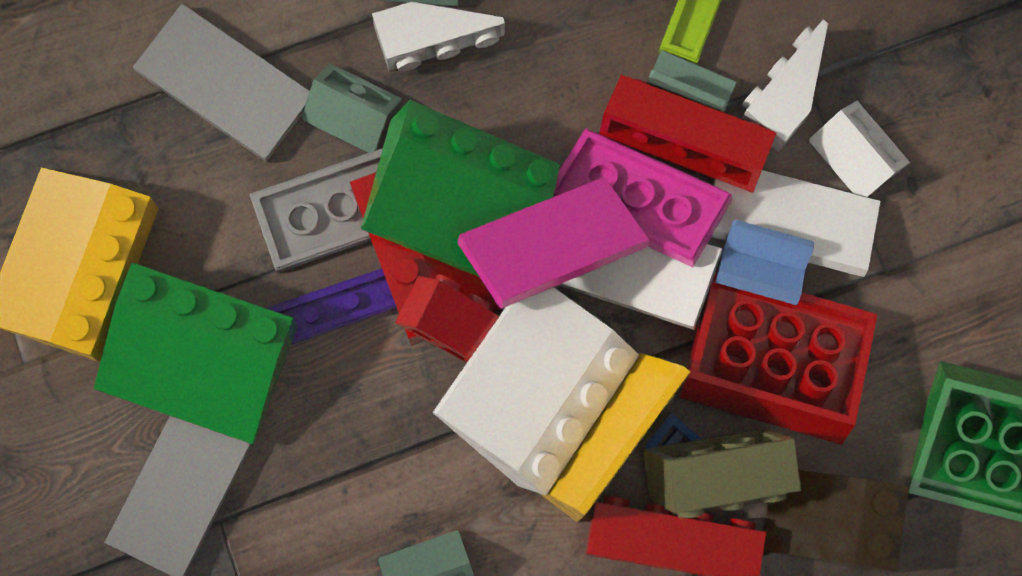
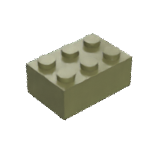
(722, 471)

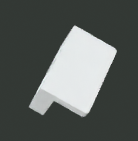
(858, 150)

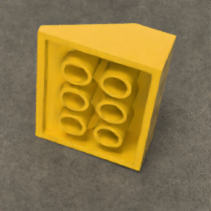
(72, 260)
(615, 433)

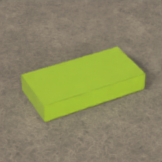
(689, 28)

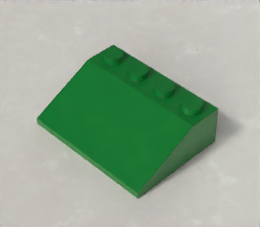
(447, 180)
(194, 353)
(971, 442)

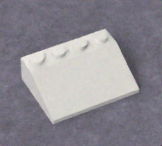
(536, 387)

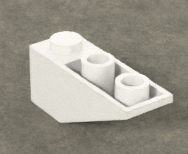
(428, 31)
(791, 91)

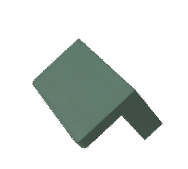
(691, 81)
(349, 107)
(433, 557)

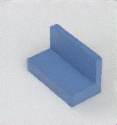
(764, 262)

